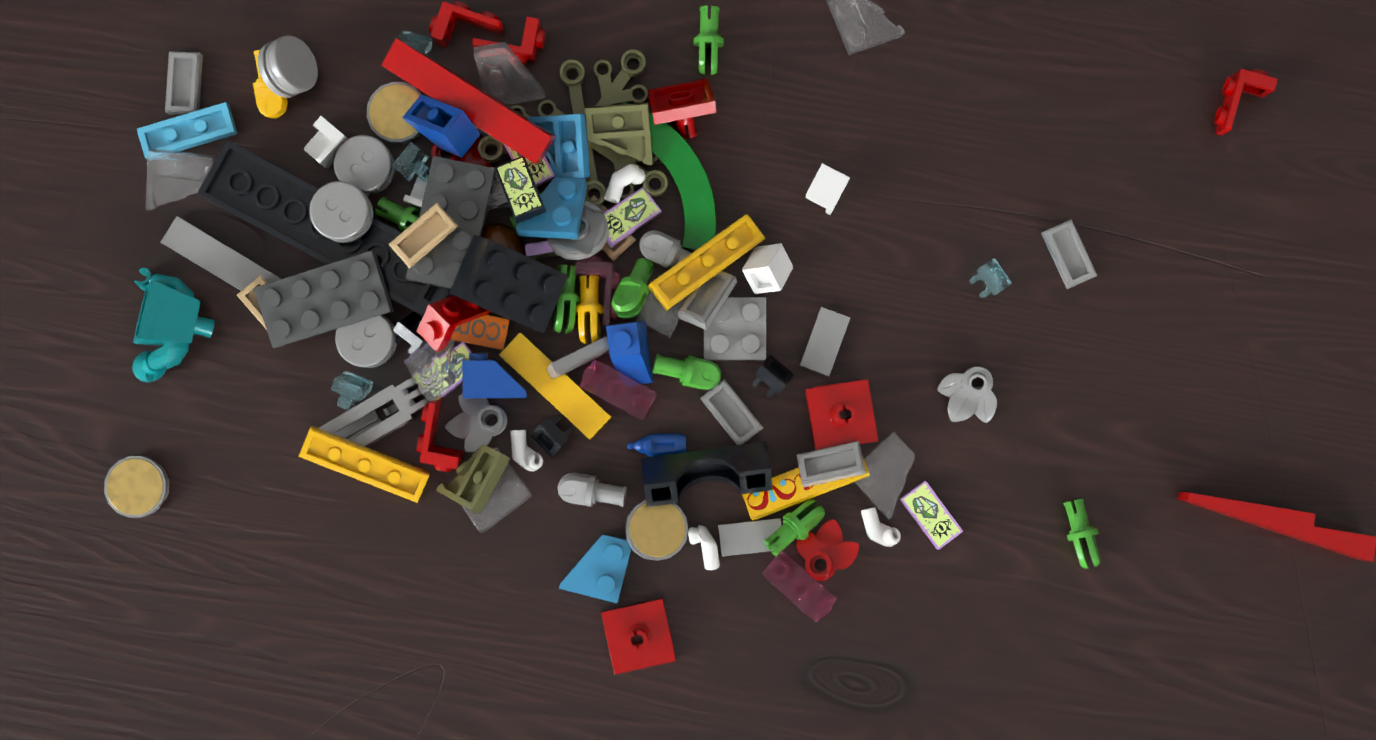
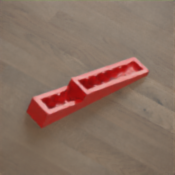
(480, 107)
(1288, 523)

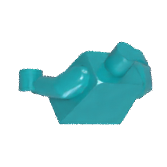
(166, 320)

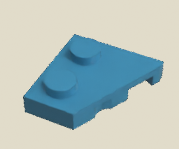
(569, 149)
(564, 209)
(600, 570)

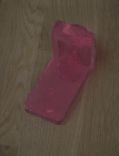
(594, 266)
(617, 389)
(799, 587)

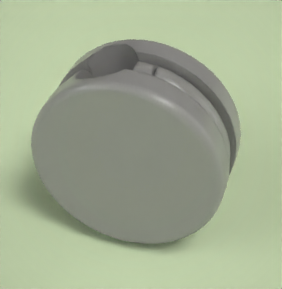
(287, 66)
(365, 164)
(341, 212)
(367, 342)

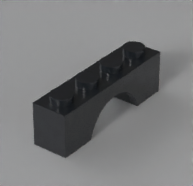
(670, 475)

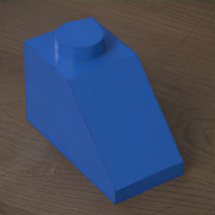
(442, 125)
(630, 350)
(488, 379)

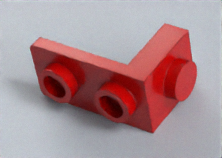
(443, 25)
(532, 39)
(1248, 81)
(443, 317)
(442, 458)

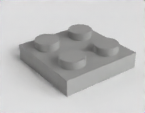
(737, 330)

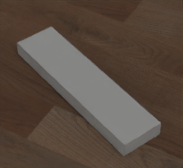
(214, 255)

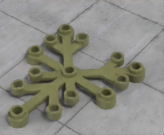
(612, 94)

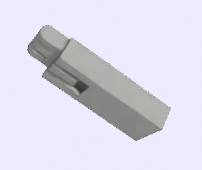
(362, 422)

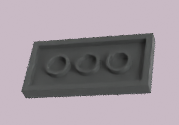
(465, 196)
(323, 299)

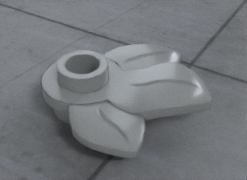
(967, 399)
(473, 420)

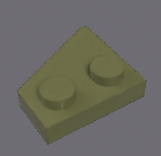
(622, 129)
(476, 479)

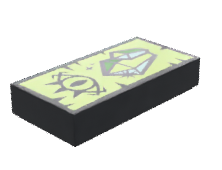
(520, 189)

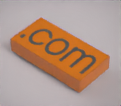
(483, 331)

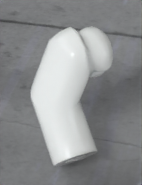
(621, 178)
(522, 453)
(878, 531)
(709, 546)

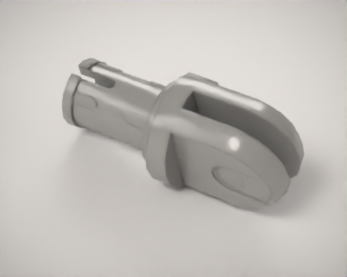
(662, 248)
(587, 490)

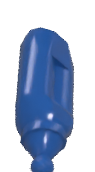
(660, 444)

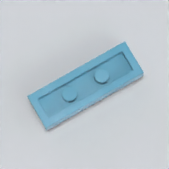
(189, 129)

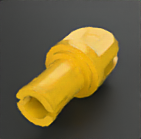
(267, 101)
(589, 307)

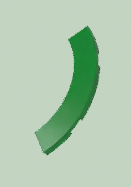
(691, 182)

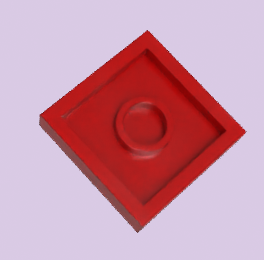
(682, 104)
(841, 414)
(638, 636)

